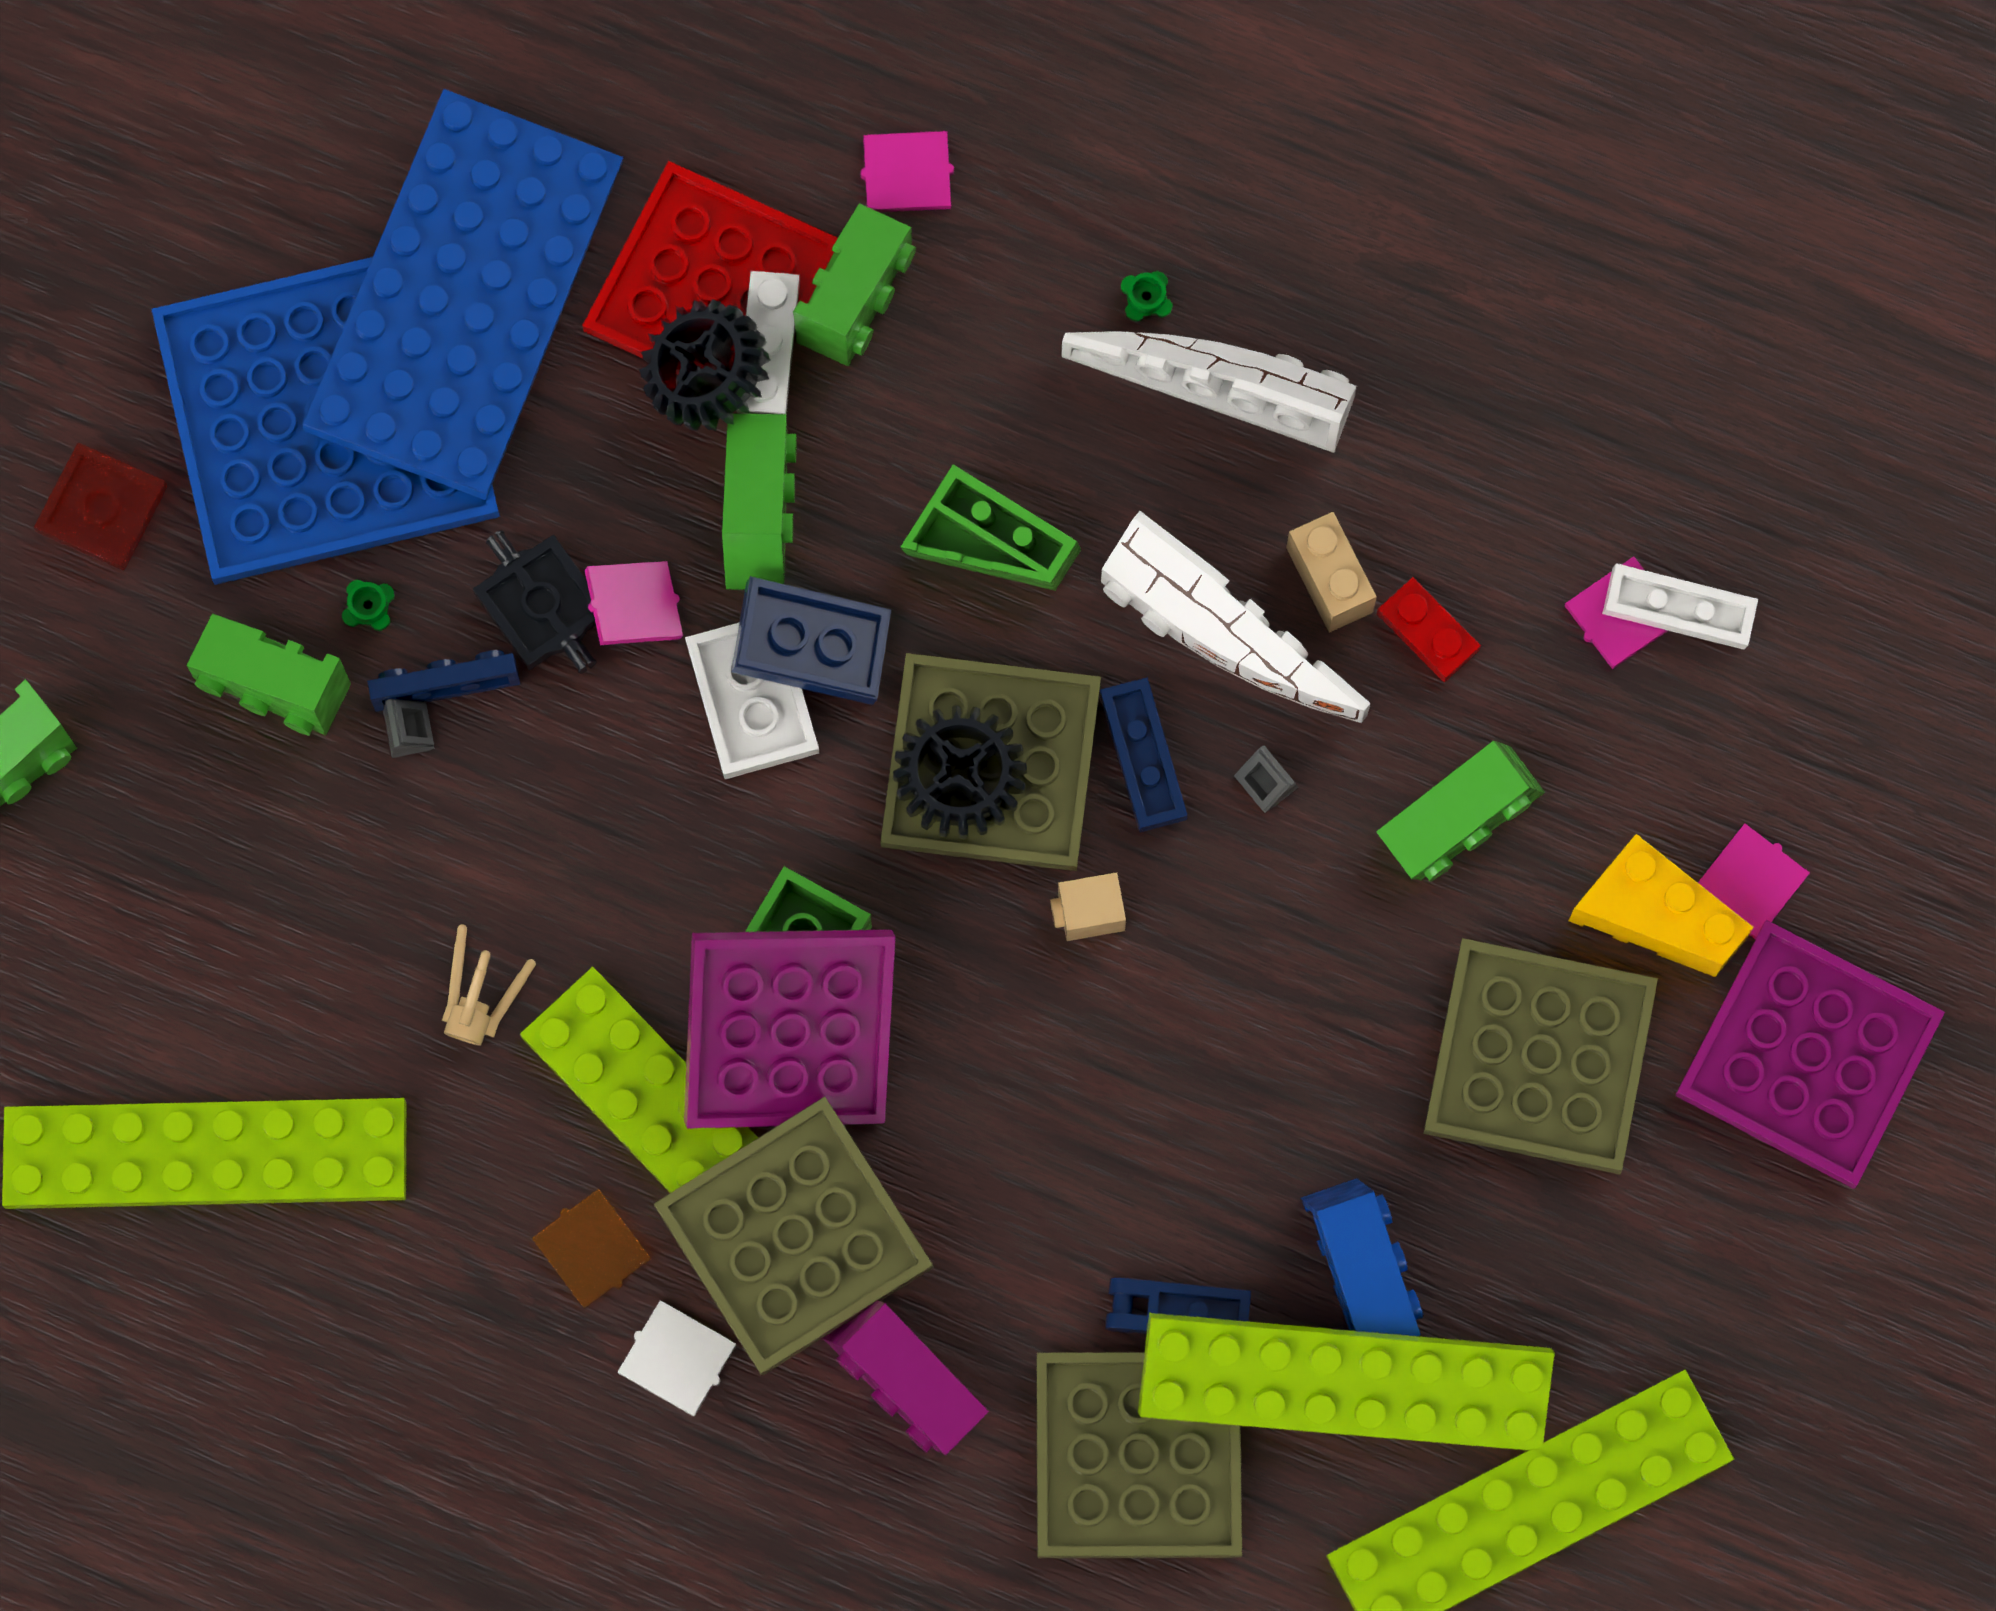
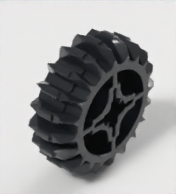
(705, 393)
(933, 739)

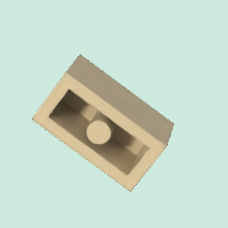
(1331, 572)

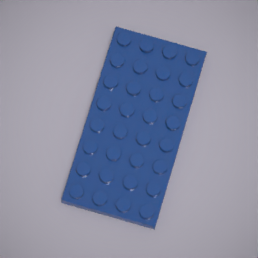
(463, 294)

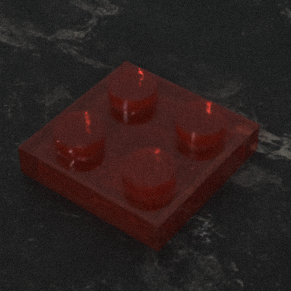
(100, 506)

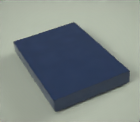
(811, 640)

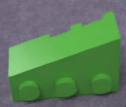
(756, 498)
(269, 675)
(29, 744)

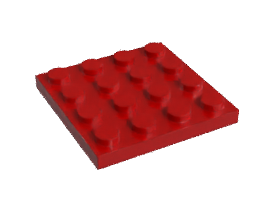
(699, 246)

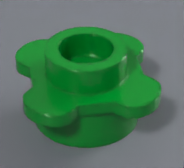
(1151, 283)
(361, 592)

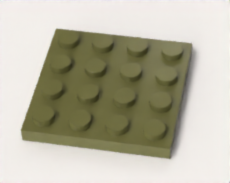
(1052, 721)
(1541, 1056)
(793, 1236)
(1127, 1480)

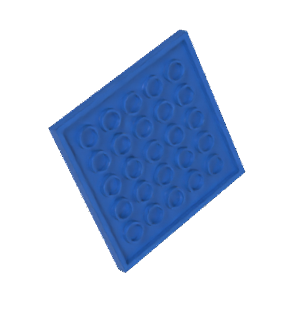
(261, 486)

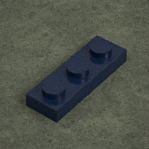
(445, 679)
(1143, 755)

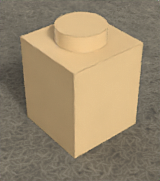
(1089, 907)

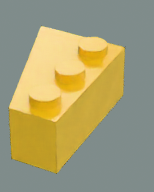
(1662, 909)

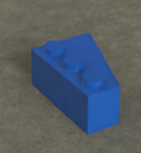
(1363, 1259)

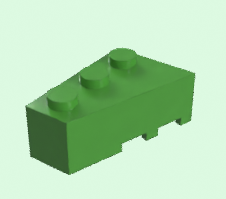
(854, 285)
(989, 534)
(1460, 811)

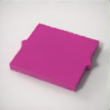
(907, 171)
(633, 602)
(1612, 636)
(1753, 878)

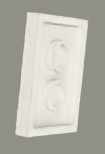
(749, 717)

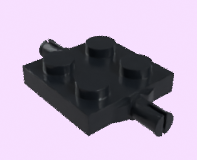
(538, 602)

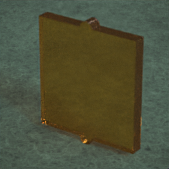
(591, 1248)

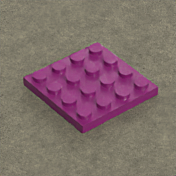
(786, 1024)
(1810, 1054)

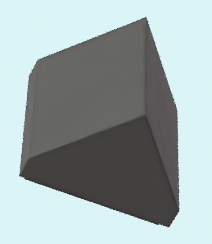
(407, 727)
(1265, 779)

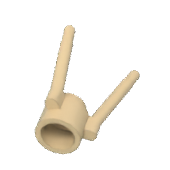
(470, 1019)

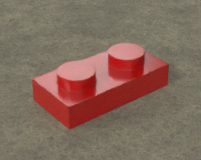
(1428, 629)

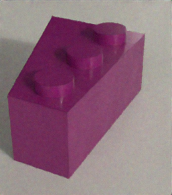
(906, 1378)

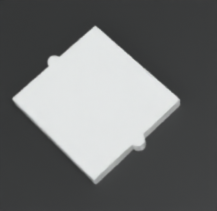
(677, 1358)

